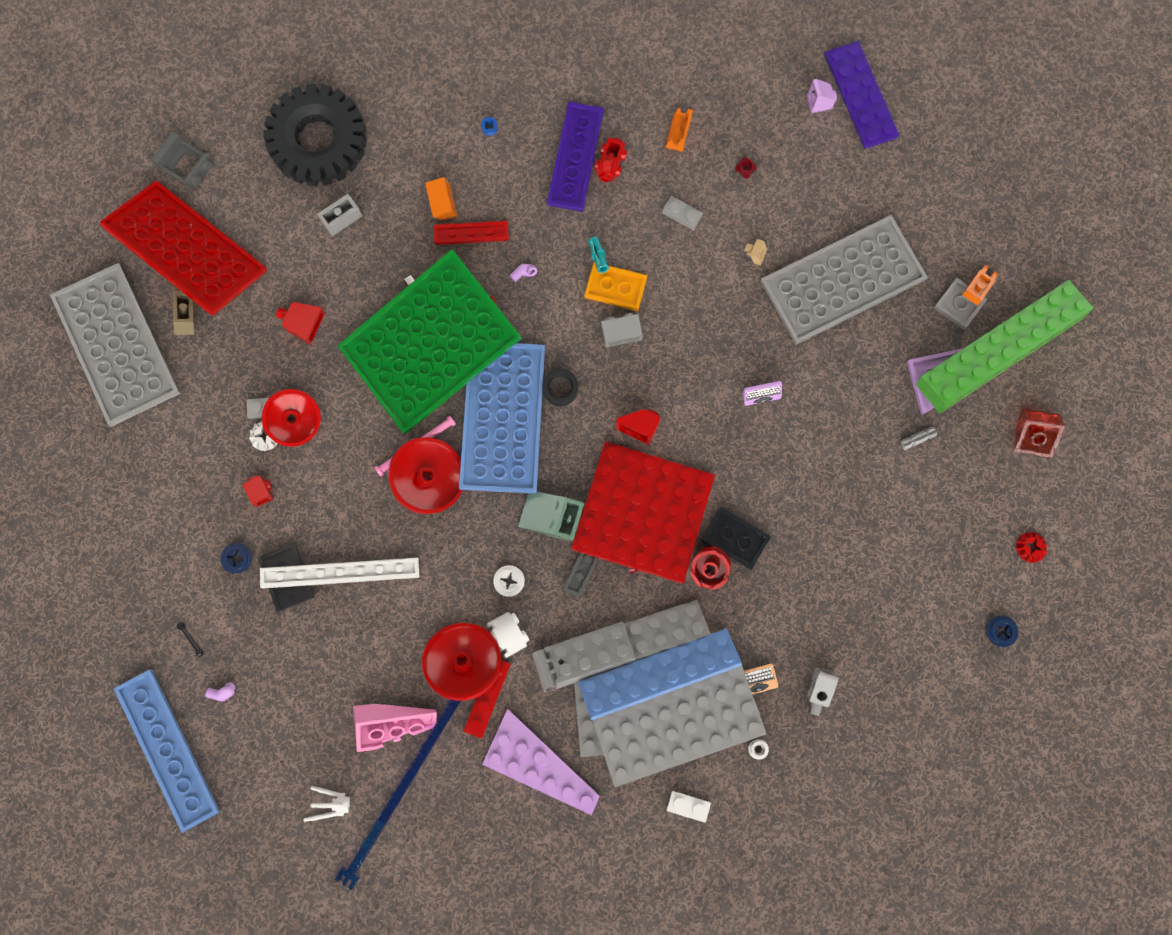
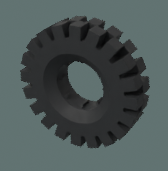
(310, 107)

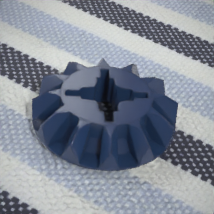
(232, 550)
(1011, 631)

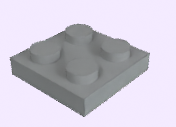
(956, 306)

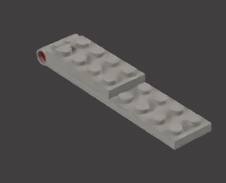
(618, 645)

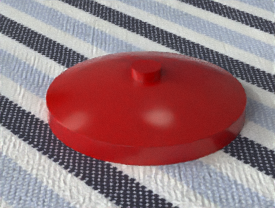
(425, 475)
(461, 661)

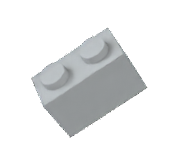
(339, 215)
(621, 330)

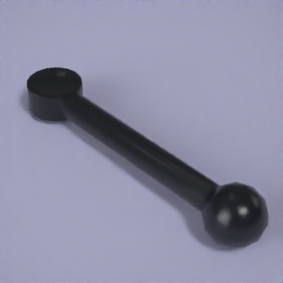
(181, 626)

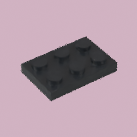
(736, 538)
(286, 596)

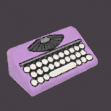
(762, 393)

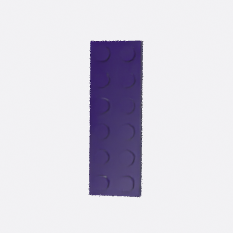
(861, 94)
(575, 156)

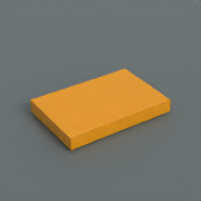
(616, 287)

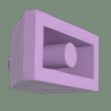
(821, 96)

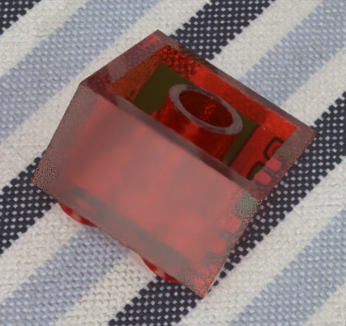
(1038, 432)

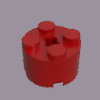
(708, 578)

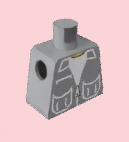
(821, 681)

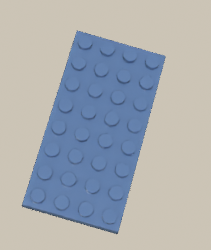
(504, 423)

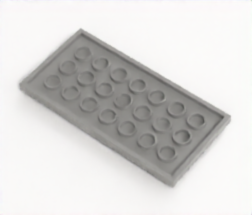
(843, 279)
(115, 344)
(679, 726)

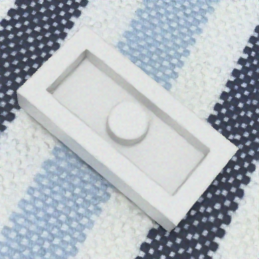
(688, 806)

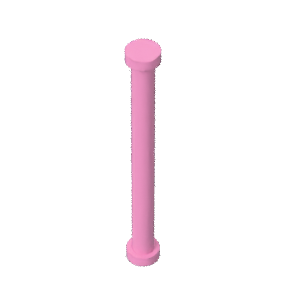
(431, 434)

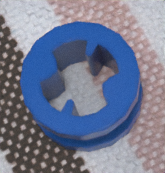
(489, 132)

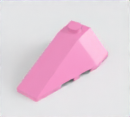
(385, 722)

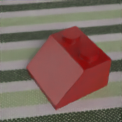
(639, 425)

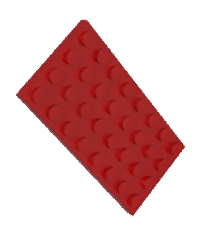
(183, 247)

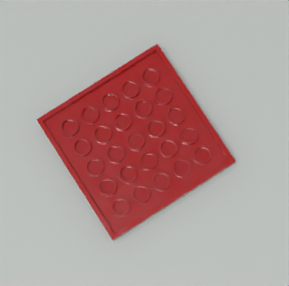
(643, 512)

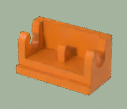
(679, 130)
(441, 199)

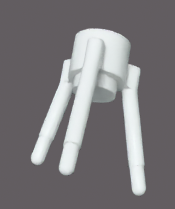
(339, 805)

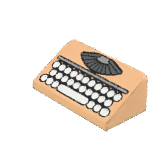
(761, 678)

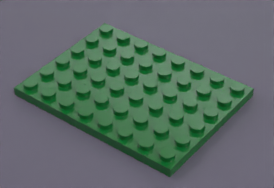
(429, 341)

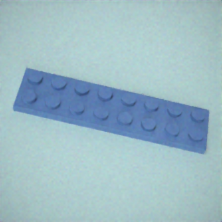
(659, 674)
(167, 750)

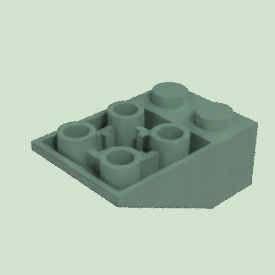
(552, 515)

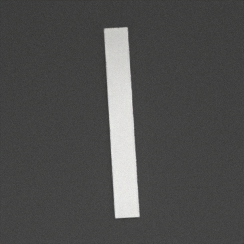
(339, 573)

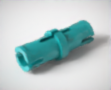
(598, 254)

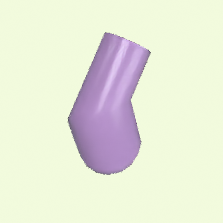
(523, 270)
(222, 694)

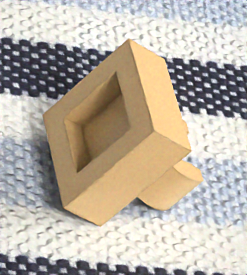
(756, 251)

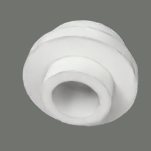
(764, 746)

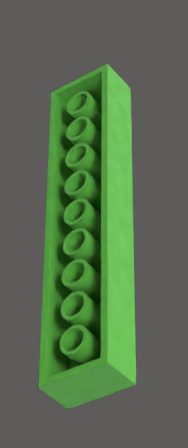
(1004, 346)

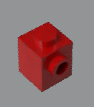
(258, 490)

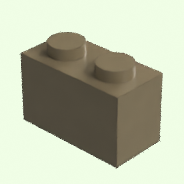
(183, 314)

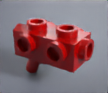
(609, 166)

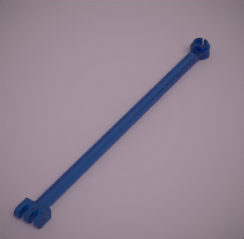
(387, 812)

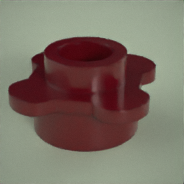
(745, 162)

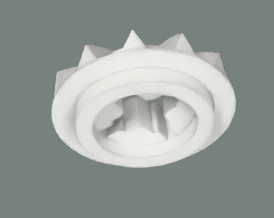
(258, 442)
(504, 573)

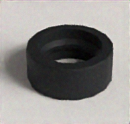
(560, 373)

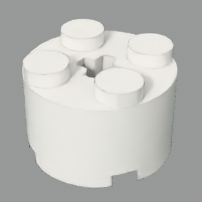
(508, 634)

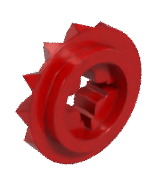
(1024, 551)

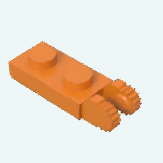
(979, 286)

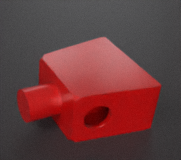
(301, 320)

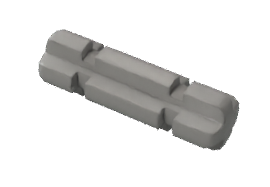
(918, 438)

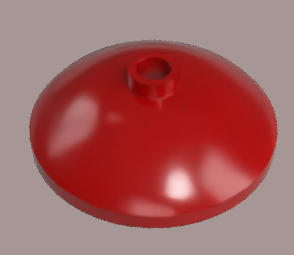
(276, 414)

